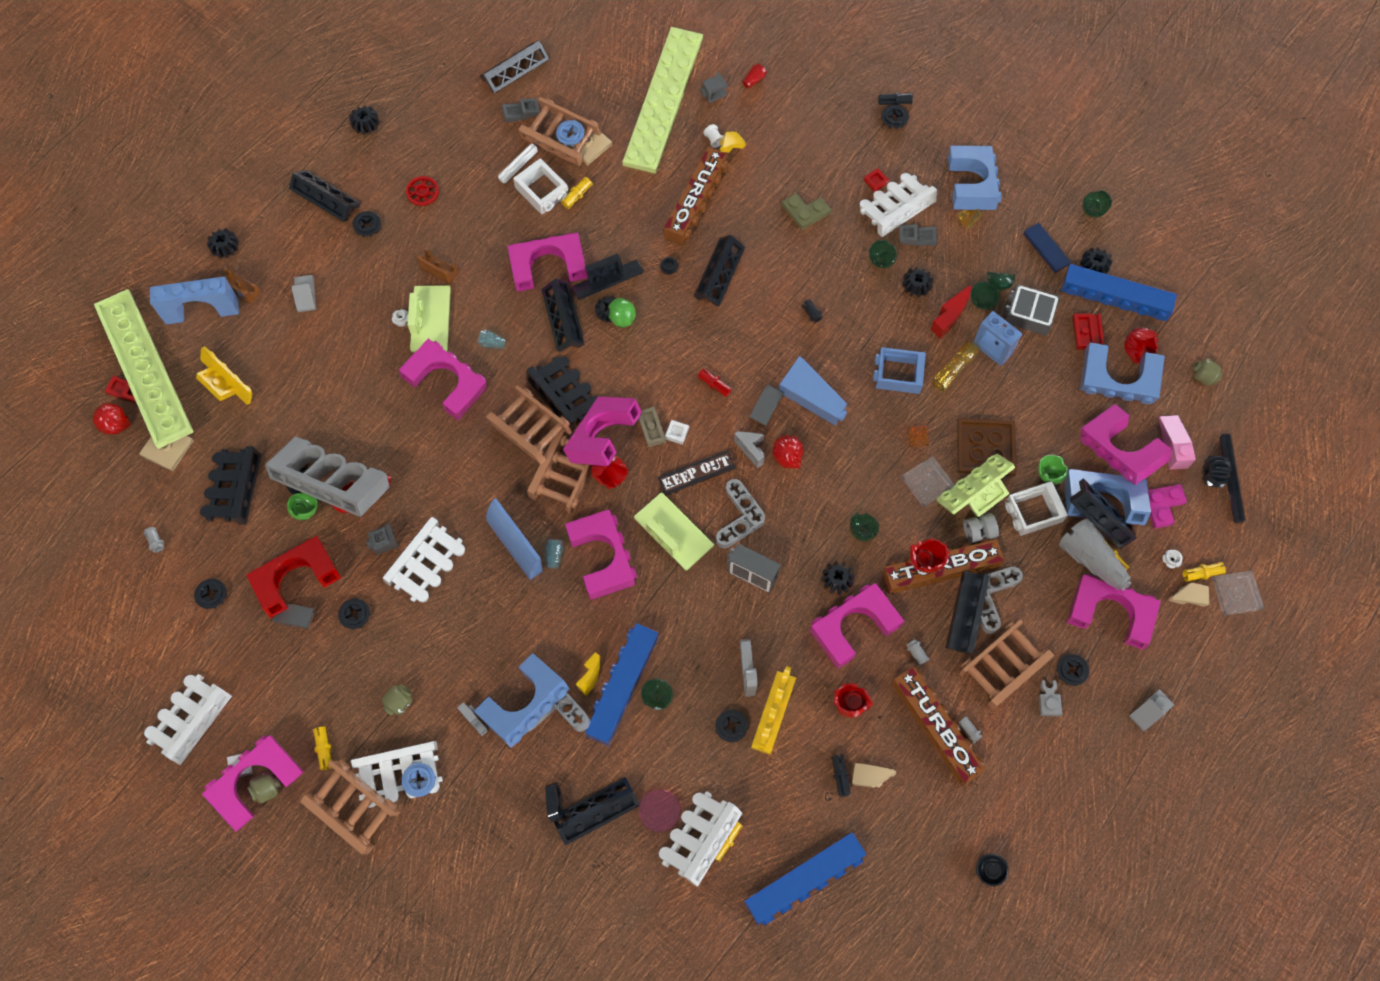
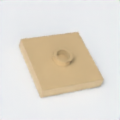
(593, 147)
(169, 455)

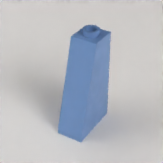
(809, 390)

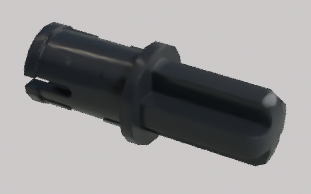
(889, 99)
(840, 775)

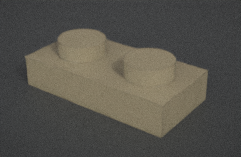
(651, 427)

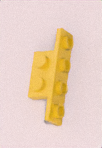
(221, 380)

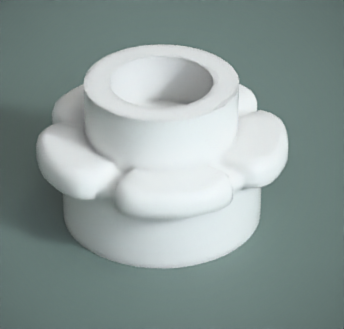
(401, 322)
(1176, 555)

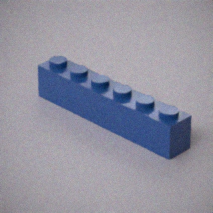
(1118, 292)
(621, 684)
(804, 879)

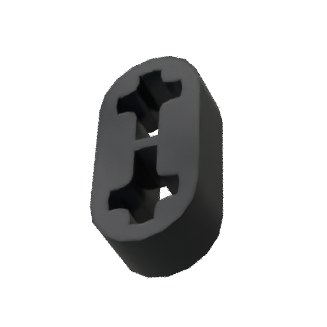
(554, 802)

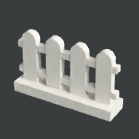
(907, 207)
(426, 551)
(196, 723)
(387, 769)
(710, 842)

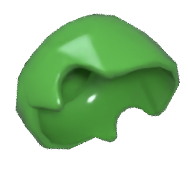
(622, 312)
(1052, 469)
(302, 506)

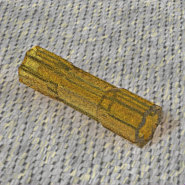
(955, 366)

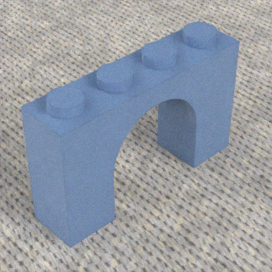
(982, 162)
(169, 298)
(1097, 380)
(1133, 498)
(514, 725)

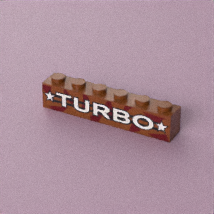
(695, 196)
(968, 558)
(938, 726)

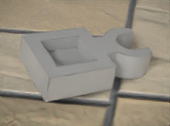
(1049, 701)
(470, 715)

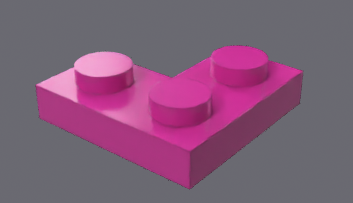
(1160, 503)

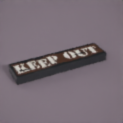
(696, 473)

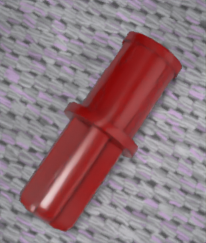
(714, 382)

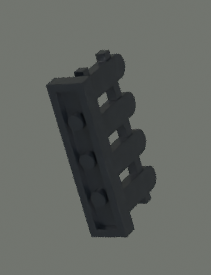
(549, 391)
(243, 484)

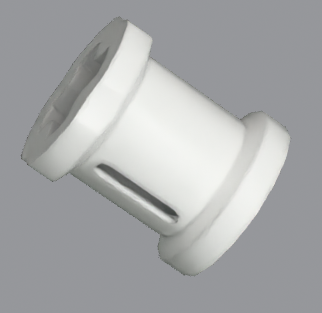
(713, 135)

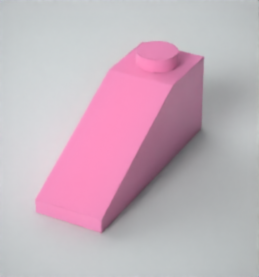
(1178, 440)

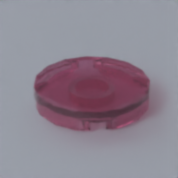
(659, 811)

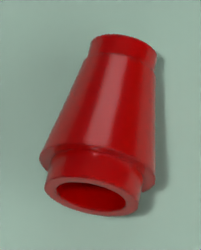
(755, 75)

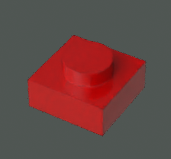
(876, 180)

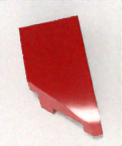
(120, 389)

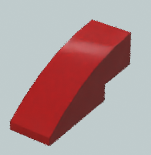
(950, 313)

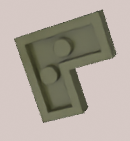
(804, 214)

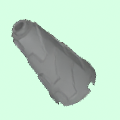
(1091, 550)

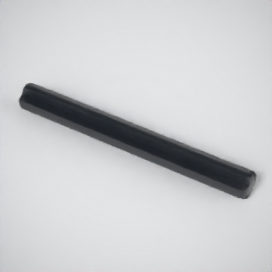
(1233, 481)

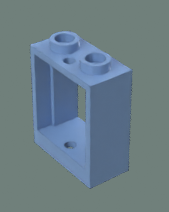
(992, 333)
(902, 356)

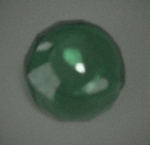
(1097, 204)
(882, 254)
(1001, 280)
(984, 295)
(864, 527)
(657, 694)

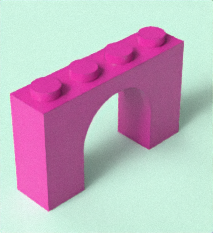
(524, 254)
(432, 357)
(606, 411)
(1132, 465)
(602, 528)
(869, 602)
(1140, 608)
(223, 792)

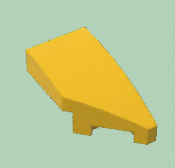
(731, 140)
(589, 680)

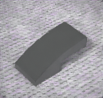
(525, 109)
(918, 236)
(766, 405)
(295, 616)

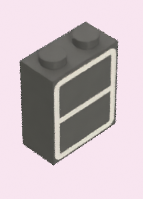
(1031, 309)
(753, 567)

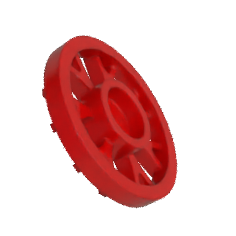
(422, 191)

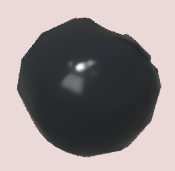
(992, 869)

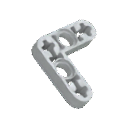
(745, 519)
(994, 617)
(749, 673)
(569, 716)

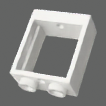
(533, 173)
(1052, 500)

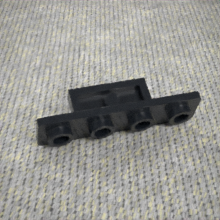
(605, 275)

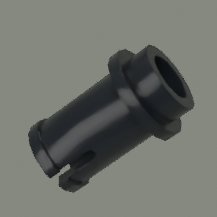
(814, 314)

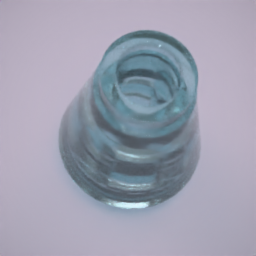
(491, 340)
(553, 553)

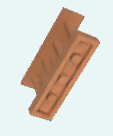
(555, 147)
(523, 441)
(545, 472)
(1010, 683)
(331, 817)

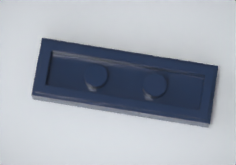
(1046, 248)

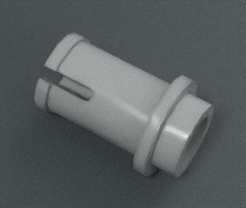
(155, 543)
(917, 652)
(970, 730)

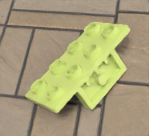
(429, 315)
(980, 488)
(674, 531)

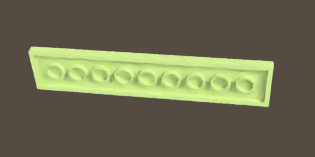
(663, 100)
(143, 369)

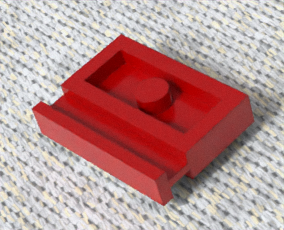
(1087, 330)

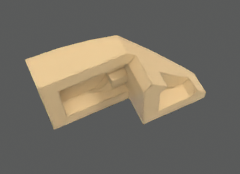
(1193, 594)
(871, 775)

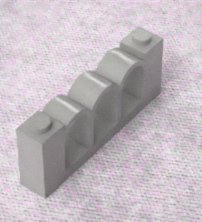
(299, 452)

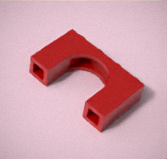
(267, 578)

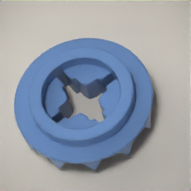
(567, 127)
(411, 773)

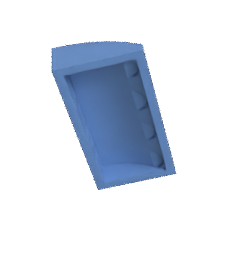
(513, 540)

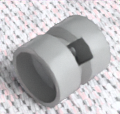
(981, 528)

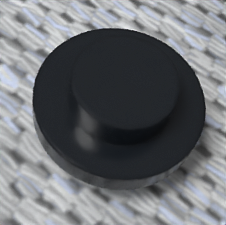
(669, 265)

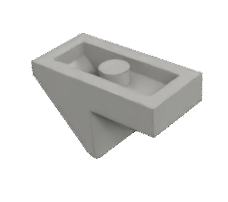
(304, 293)
(748, 444)
(1151, 710)

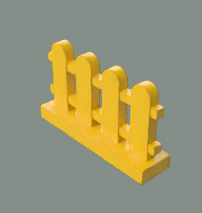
(773, 712)

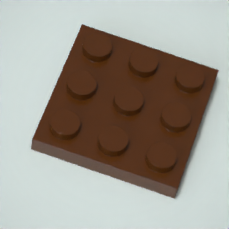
(982, 439)

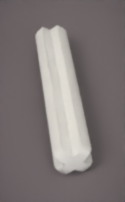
(517, 163)

